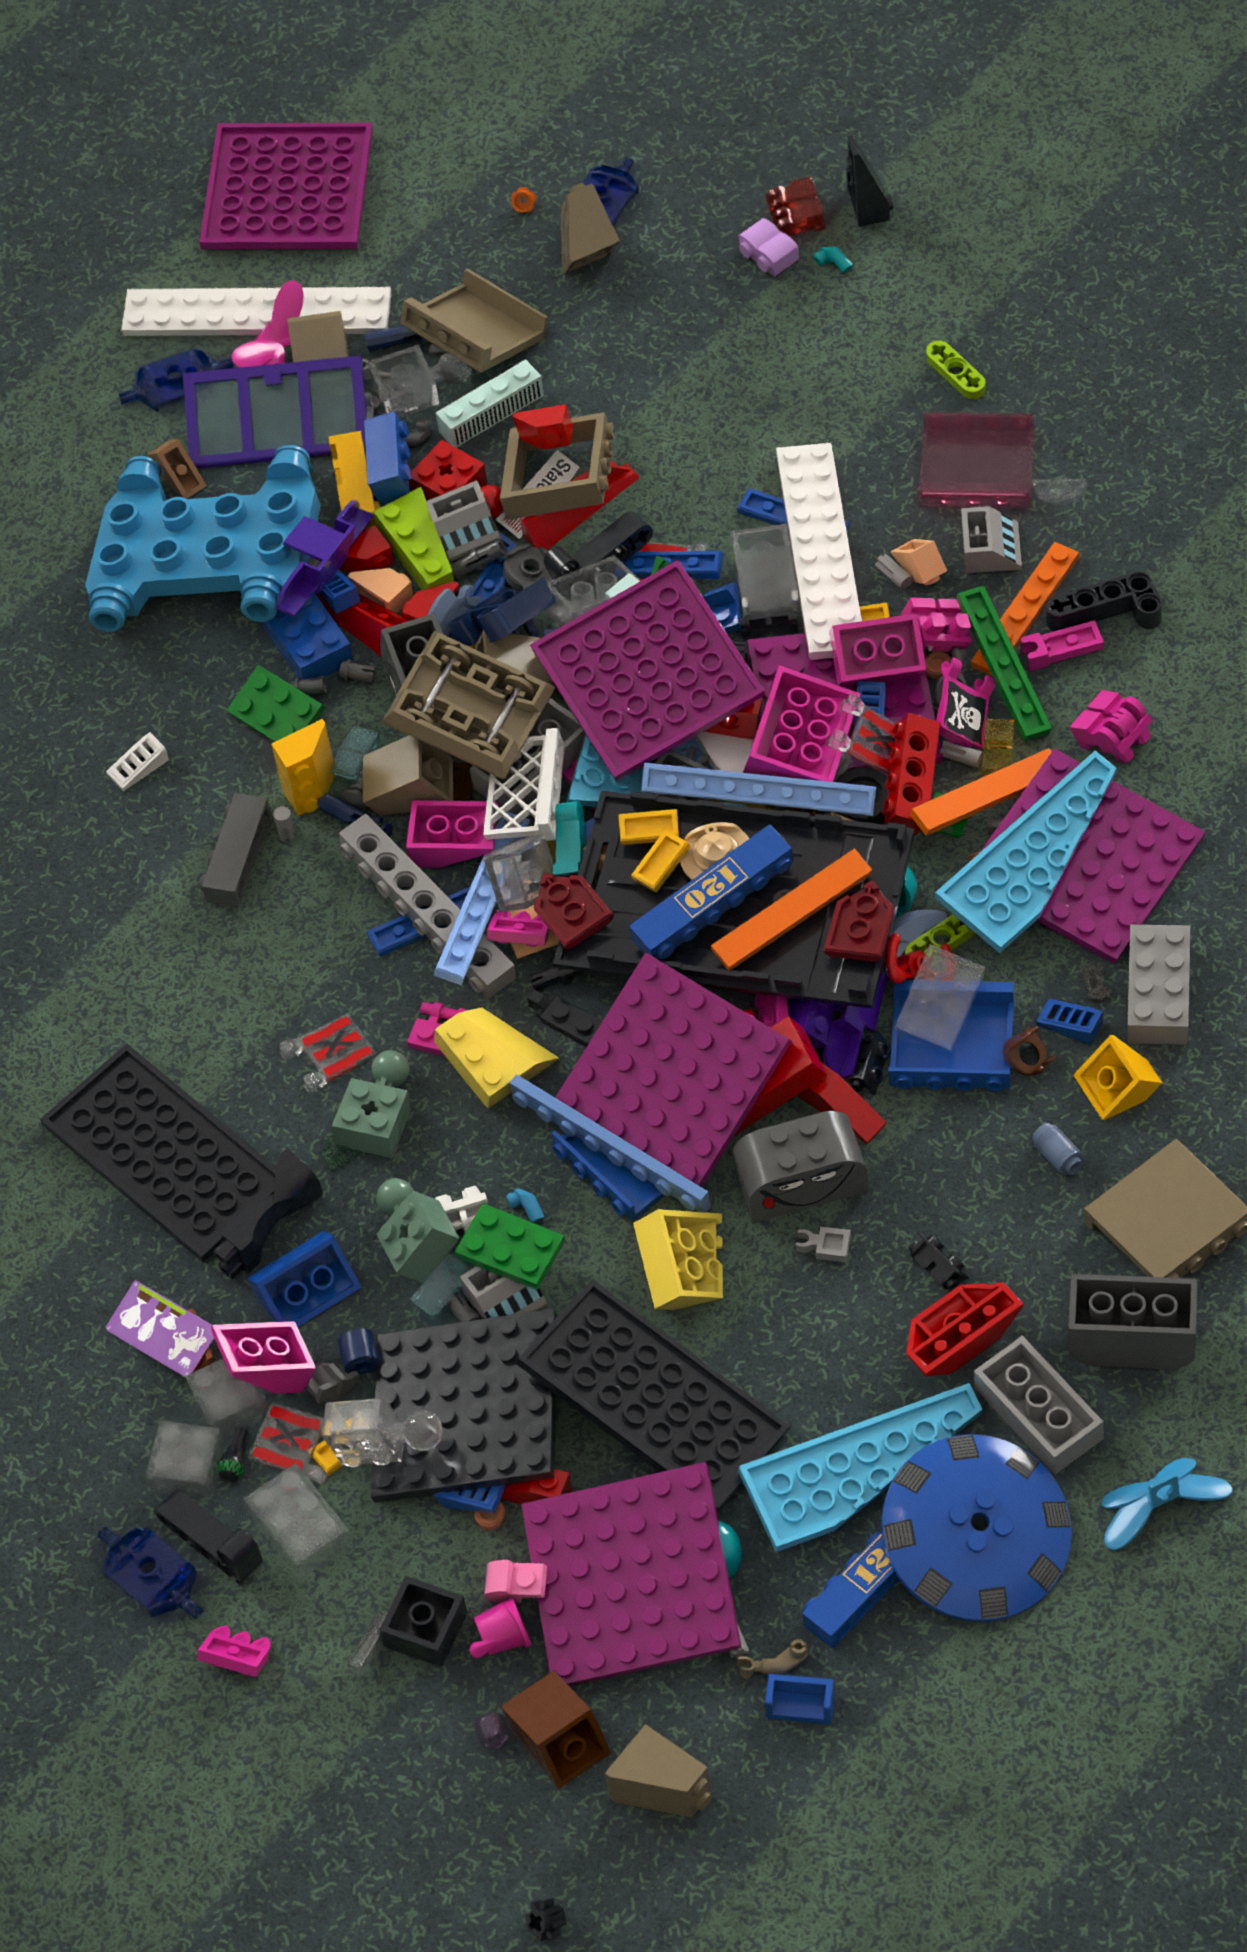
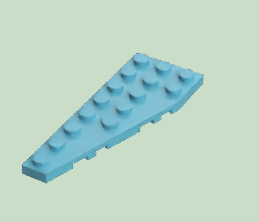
(1018, 871)
(834, 1476)

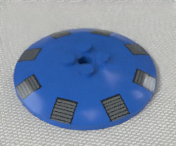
(965, 1569)

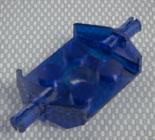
(616, 183)
(156, 387)
(157, 1591)

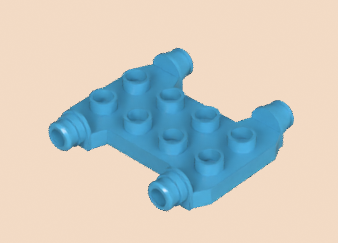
(198, 544)

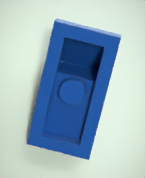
(725, 606)

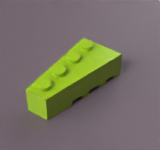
(414, 539)

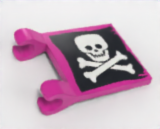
(963, 708)

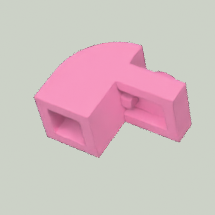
(514, 1580)

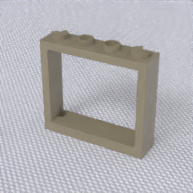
(561, 496)

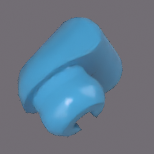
(528, 1202)

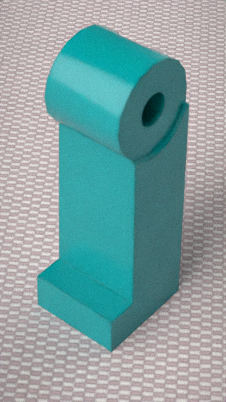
(569, 838)

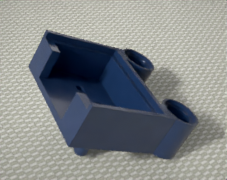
(503, 614)

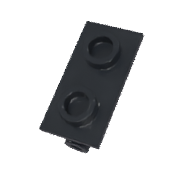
(764, 626)
(874, 1052)
(947, 1268)

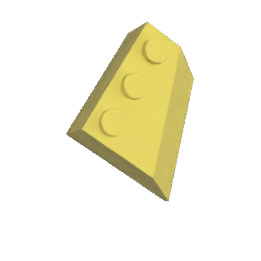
(490, 1053)
(681, 1257)

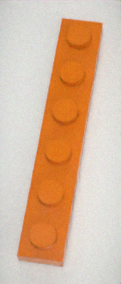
(1033, 597)

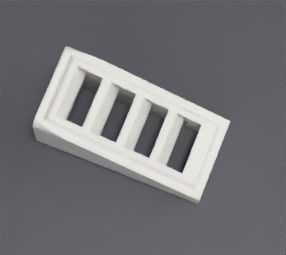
(143, 768)

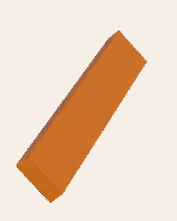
(978, 795)
(791, 909)

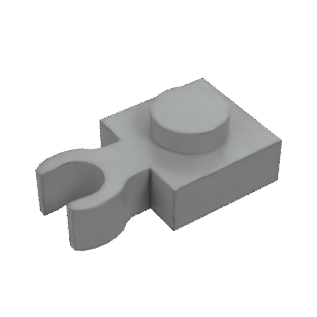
(829, 1244)

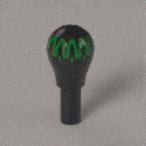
(231, 1464)

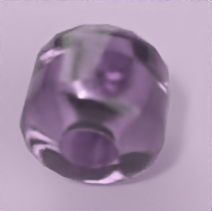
(492, 1730)

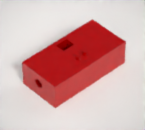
(794, 1073)

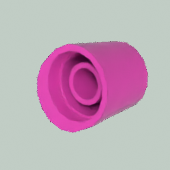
(500, 1630)

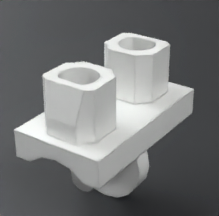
(464, 1210)

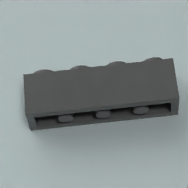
(235, 849)

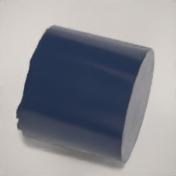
(358, 1351)

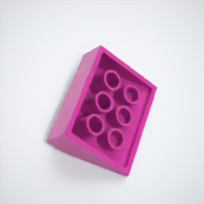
(797, 726)

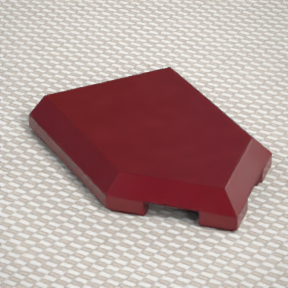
(571, 908)
(860, 925)

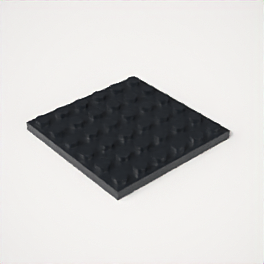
(490, 1409)

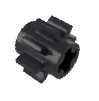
(545, 1919)

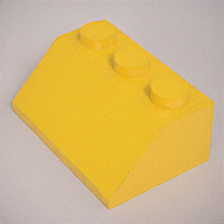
(305, 766)

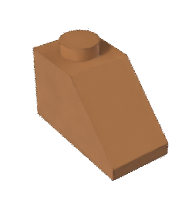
(178, 468)

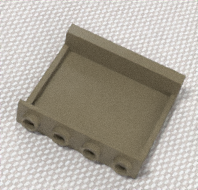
(476, 322)
(1169, 1214)

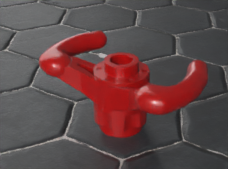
(904, 966)

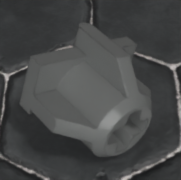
(331, 1383)

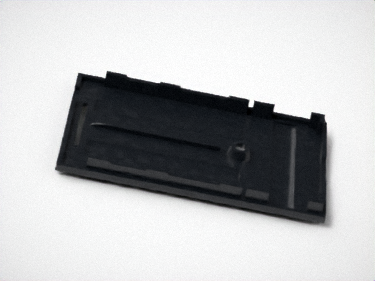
(786, 967)

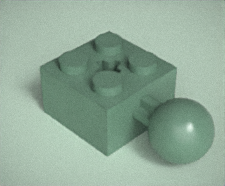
(377, 1112)
(417, 1231)

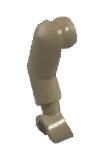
(780, 1665)

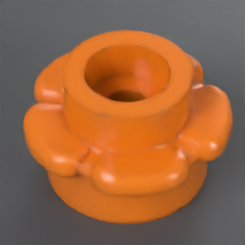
(518, 205)

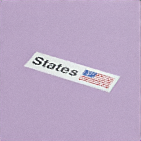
(555, 471)

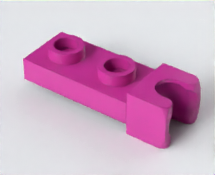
(1061, 644)

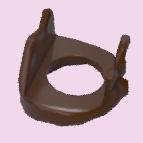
(1012, 1057)

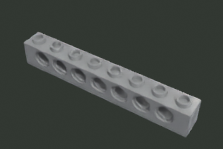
(367, 835)

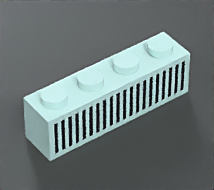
(489, 404)

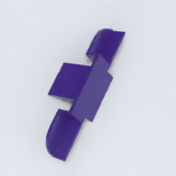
(325, 545)
(846, 1034)

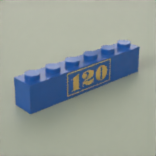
(712, 893)
(850, 1594)

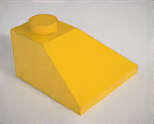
(1116, 1078)

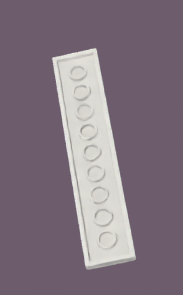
(246, 310)
(818, 543)

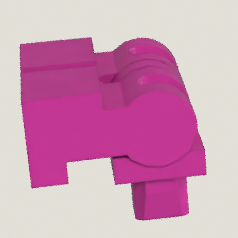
(940, 623)
(1113, 725)

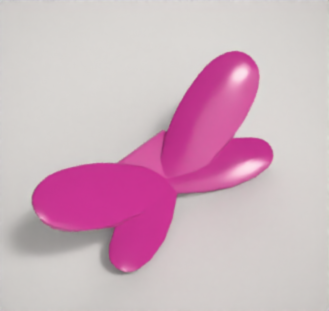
(270, 342)

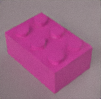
(877, 650)

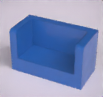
(800, 1699)

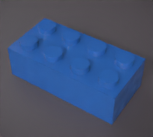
(309, 640)

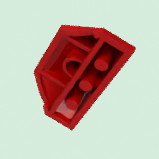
(960, 1326)

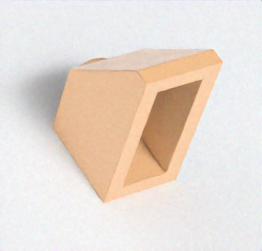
(920, 560)
(383, 587)

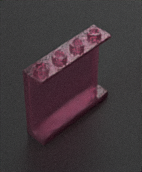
(976, 460)

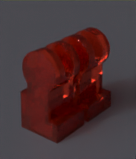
(796, 207)

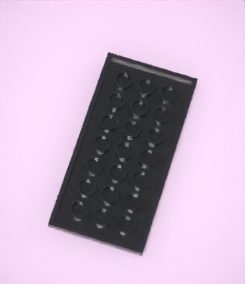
(161, 1150)
(650, 1390)

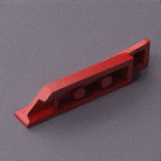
(550, 528)
(365, 620)

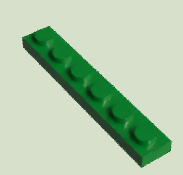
(1004, 663)

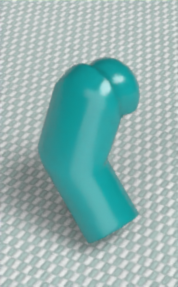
(833, 255)

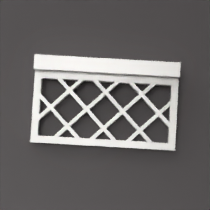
(547, 792)

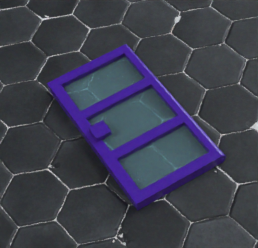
(256, 409)

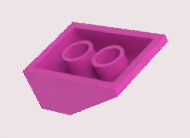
(447, 832)
(266, 1355)

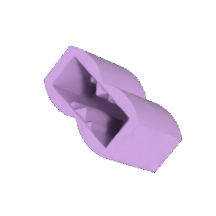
(768, 247)

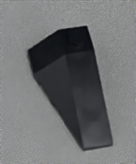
(865, 188)

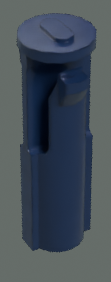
(389, 338)
(348, 813)

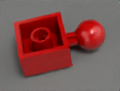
(450, 468)

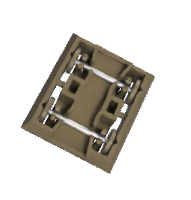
(468, 711)

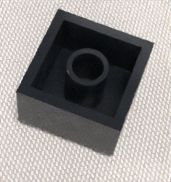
(423, 1621)

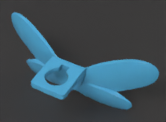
(1139, 1499)

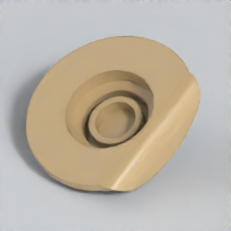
(709, 845)

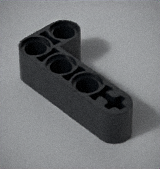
(619, 539)
(1107, 599)
(232, 1551)

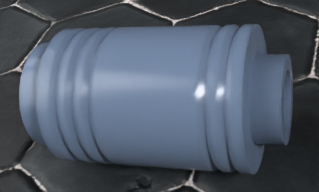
(1058, 1149)

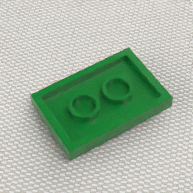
(274, 705)
(510, 1246)

